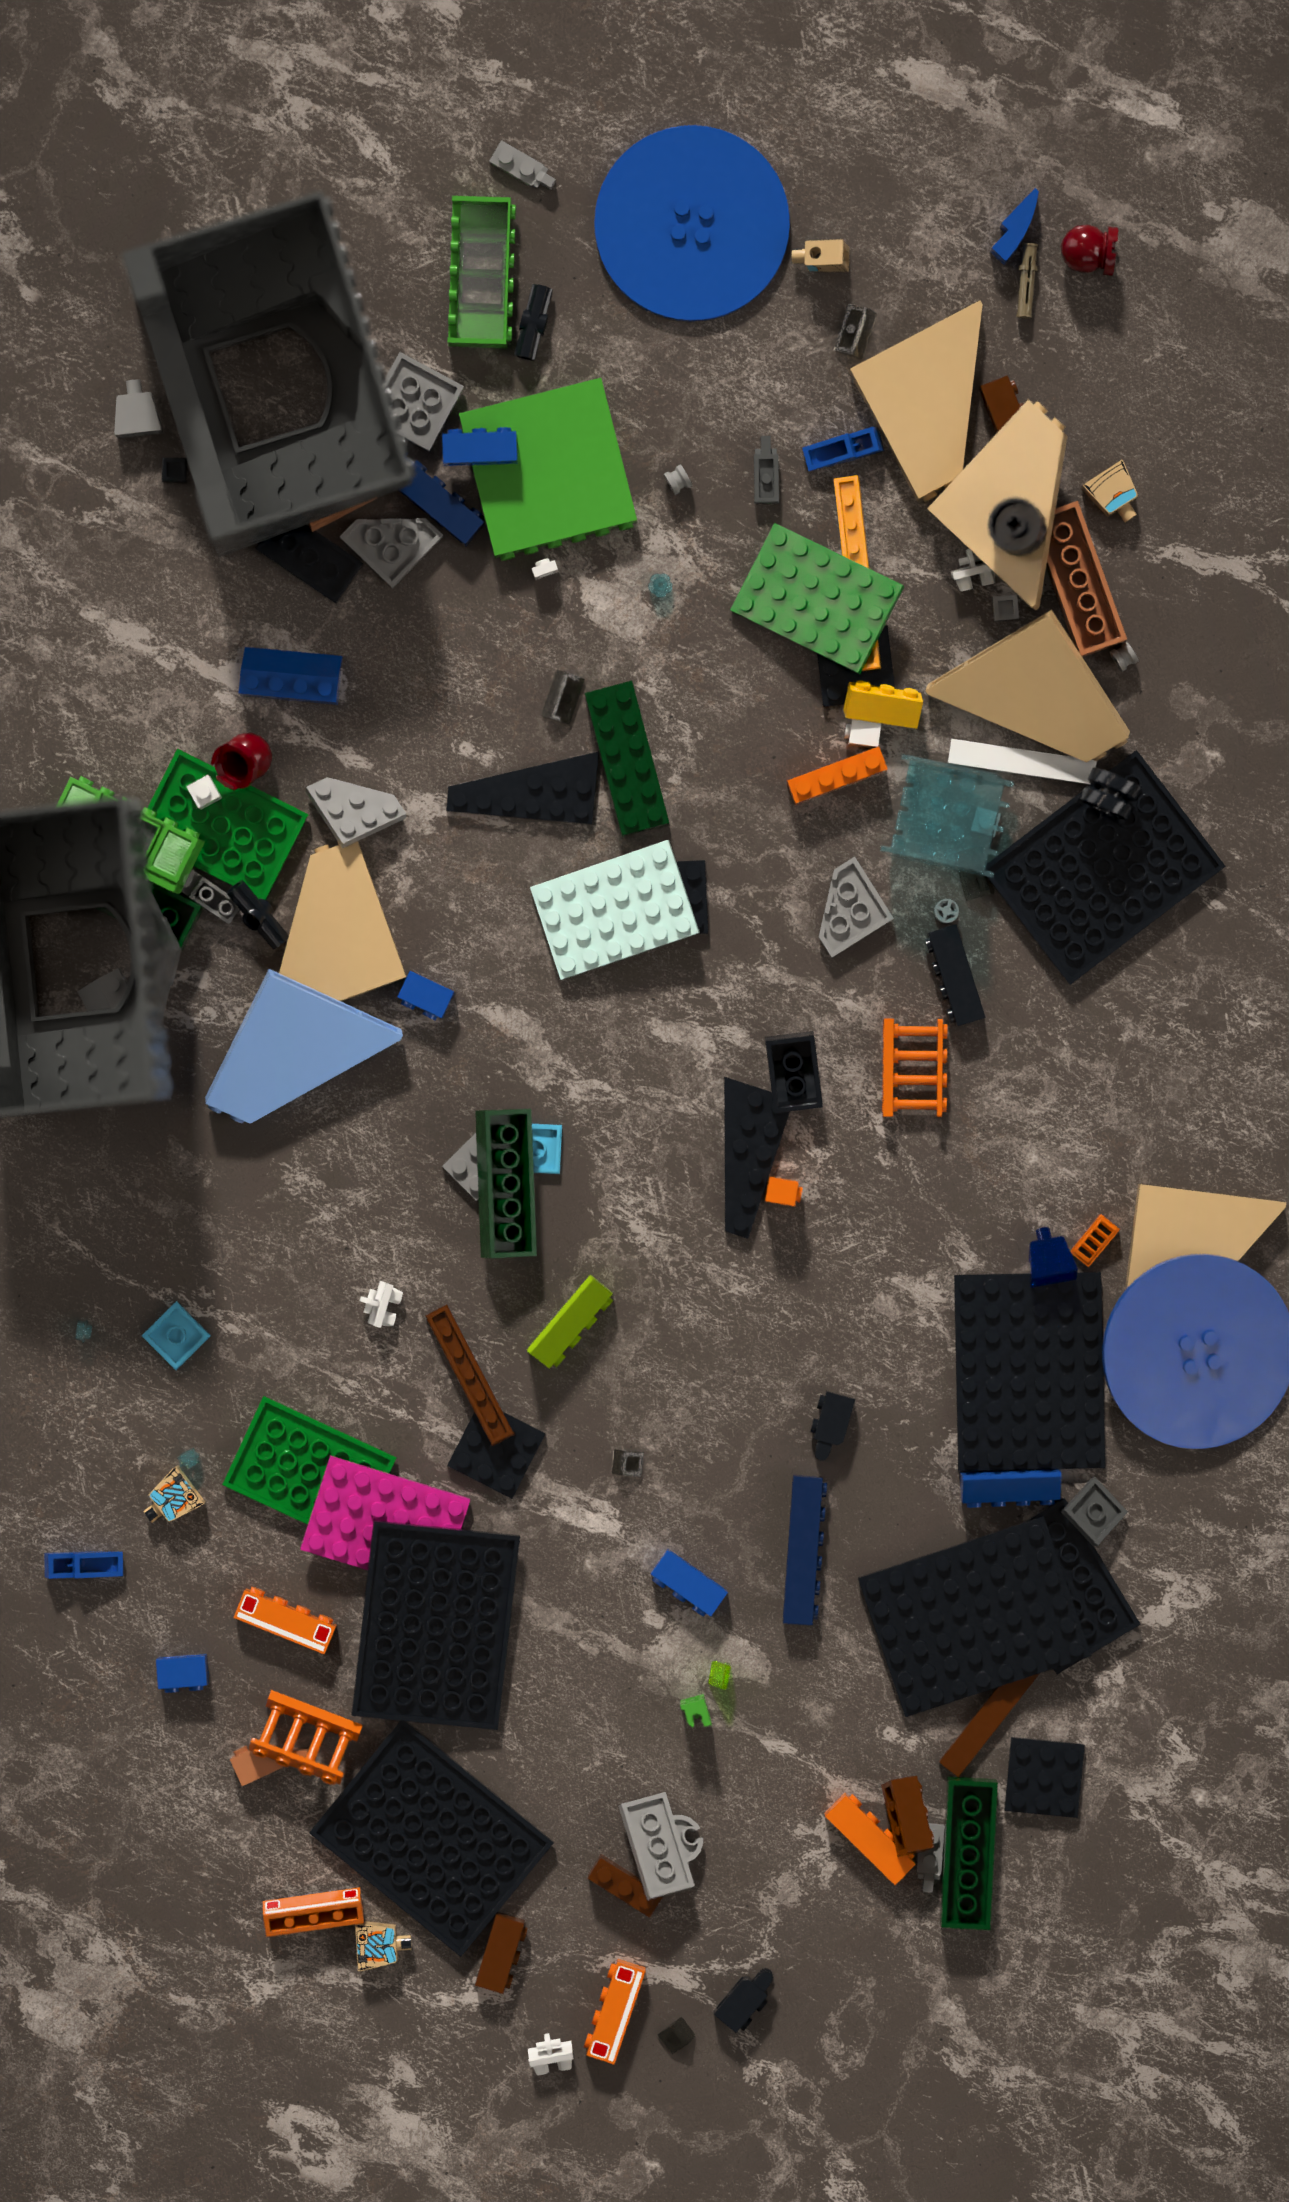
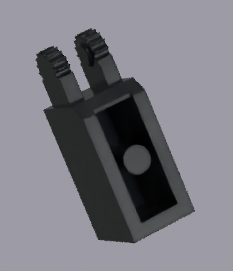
(832, 1422)
(743, 2000)

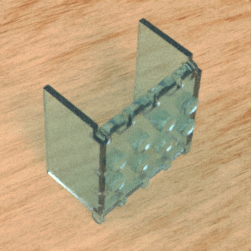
(948, 816)

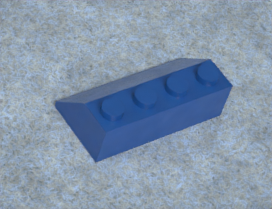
(290, 675)
(1010, 1486)

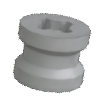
(677, 479)
(1124, 656)
(946, 907)

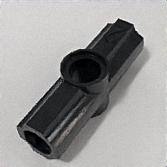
(533, 322)
(257, 914)

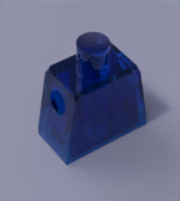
(1050, 1260)

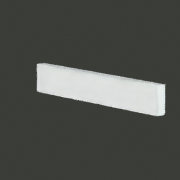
(1019, 761)

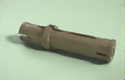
(1027, 278)

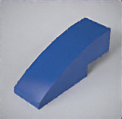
(1015, 228)
(843, 448)
(83, 1564)

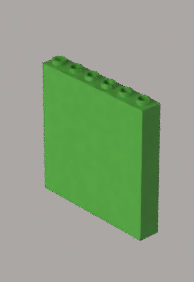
(565, 475)

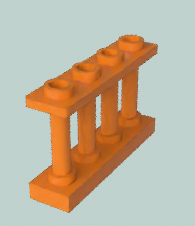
(892, 1055)
(322, 1720)

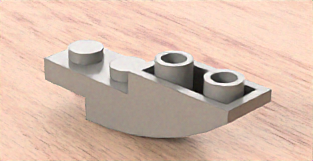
(210, 896)

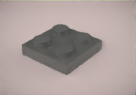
(1094, 1511)

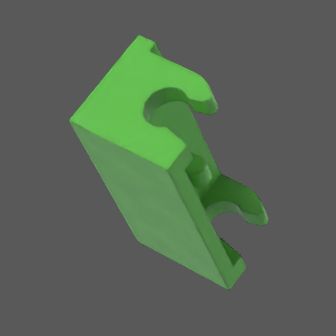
(696, 1706)

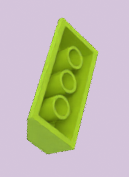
(570, 1321)

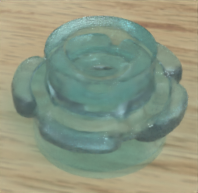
(660, 578)
(83, 1331)
(188, 1458)

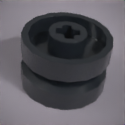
(1027, 536)
(1108, 797)

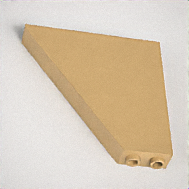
(924, 399)
(1020, 463)
(1037, 689)
(340, 928)
(1194, 1222)

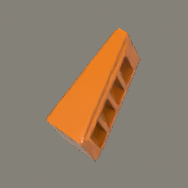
(1101, 1246)

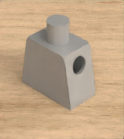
(136, 413)

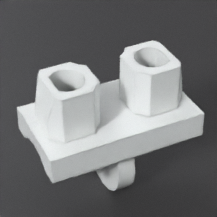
(963, 575)
(377, 1304)
(551, 2052)

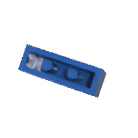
(480, 447)
(688, 1583)

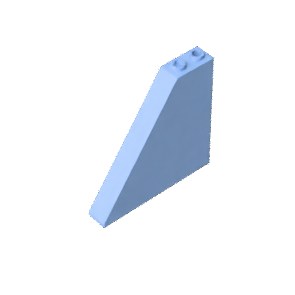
(290, 1046)

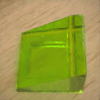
(719, 1674)

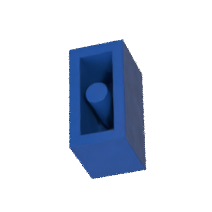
(426, 995)
(182, 1672)

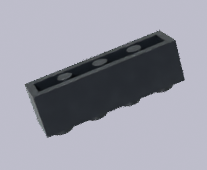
(955, 975)

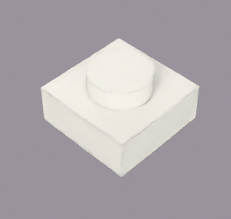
(544, 568)

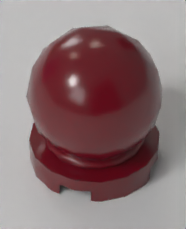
(1088, 248)
(241, 760)

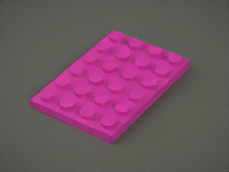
(359, 1494)

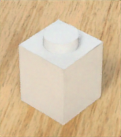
(863, 733)
(204, 792)

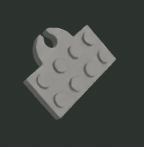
(660, 1844)

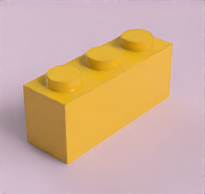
(883, 704)

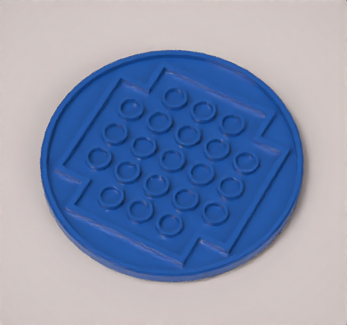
(692, 223)
(1197, 1351)

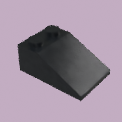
(793, 1071)

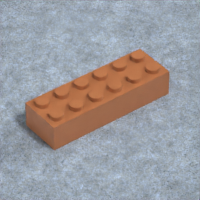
(1081, 584)

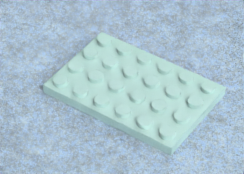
(614, 910)

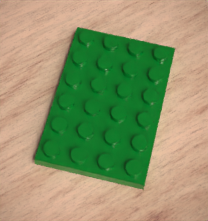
(817, 598)
(243, 832)
(287, 1457)

